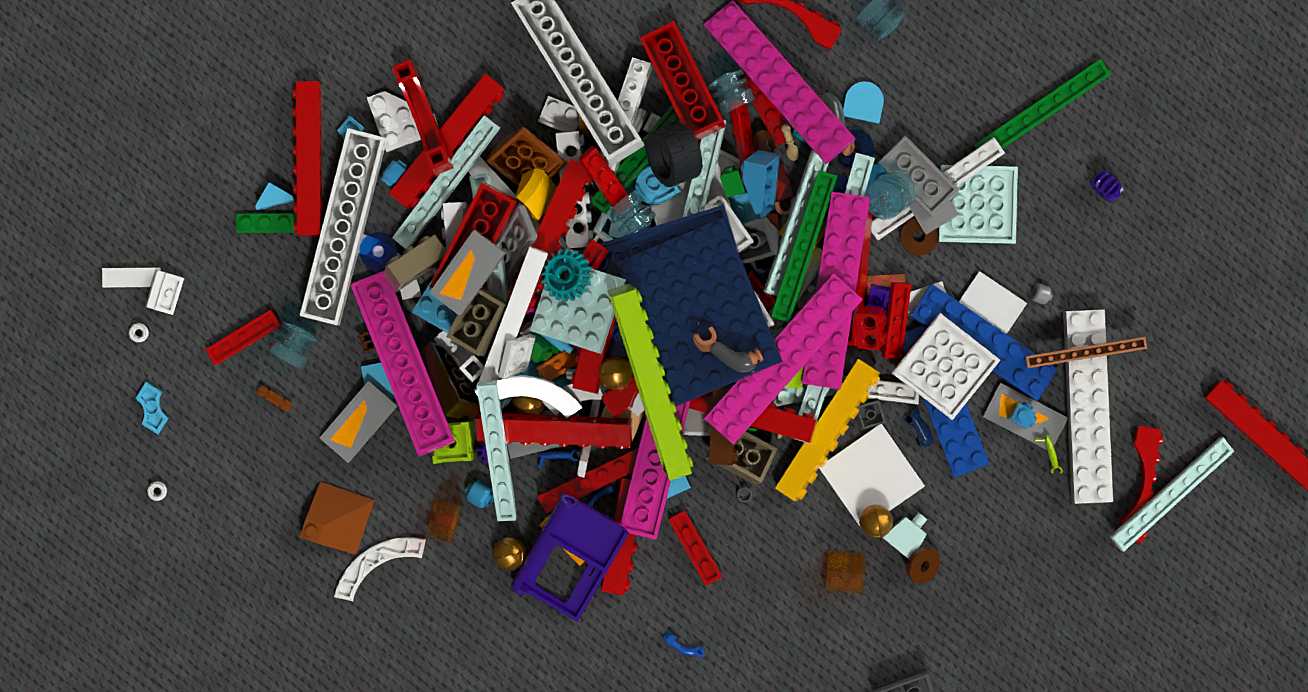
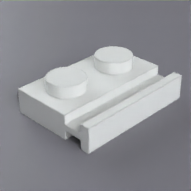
(559, 115)
(164, 292)

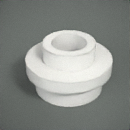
(132, 332)
(152, 495)

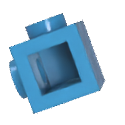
(1023, 415)

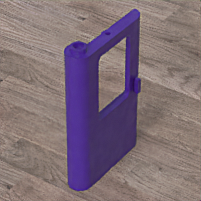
(585, 535)

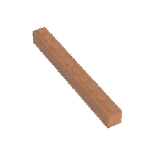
(1085, 352)

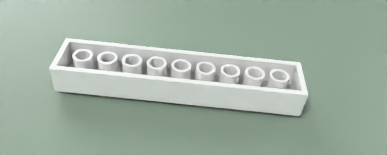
(579, 78)
(343, 227)
(1088, 410)

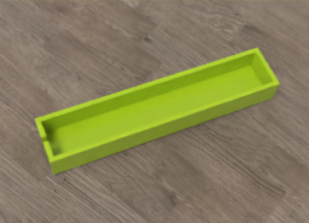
(649, 381)

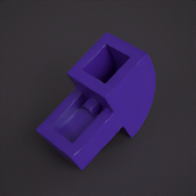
(878, 297)

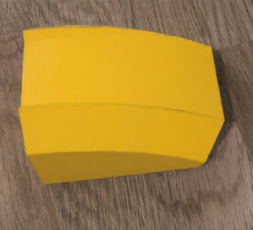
(536, 192)

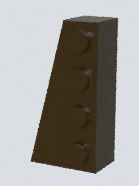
(448, 383)

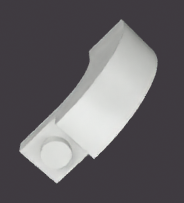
(465, 359)

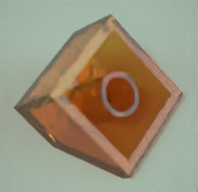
(445, 520)
(845, 572)

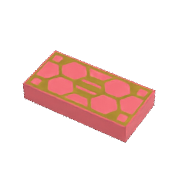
(884, 280)

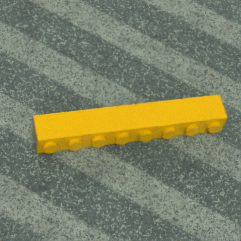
(827, 431)

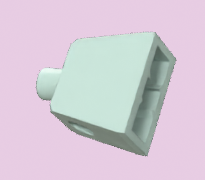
(907, 535)

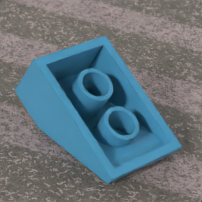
(760, 181)

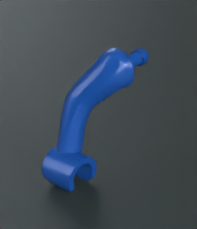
(556, 455)
(606, 490)
(697, 651)

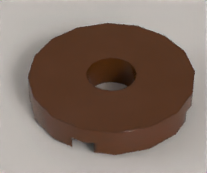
(912, 246)
(929, 570)

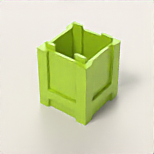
(465, 445)

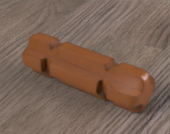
(274, 398)

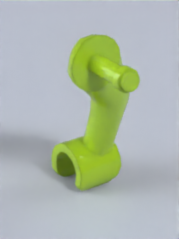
(1051, 452)

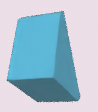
(272, 197)

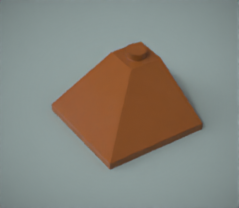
(521, 153)
(337, 518)

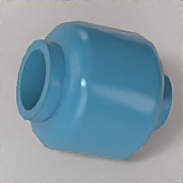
(479, 494)

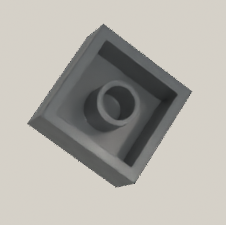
(871, 414)

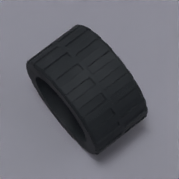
(674, 154)

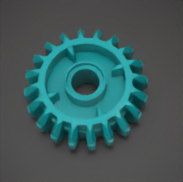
(577, 280)

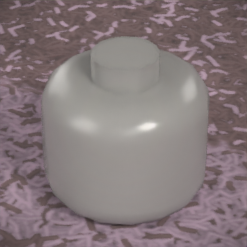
(1041, 294)

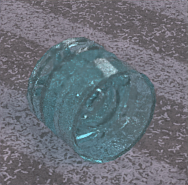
(881, 17)
(731, 92)
(890, 195)
(630, 213)
(293, 345)

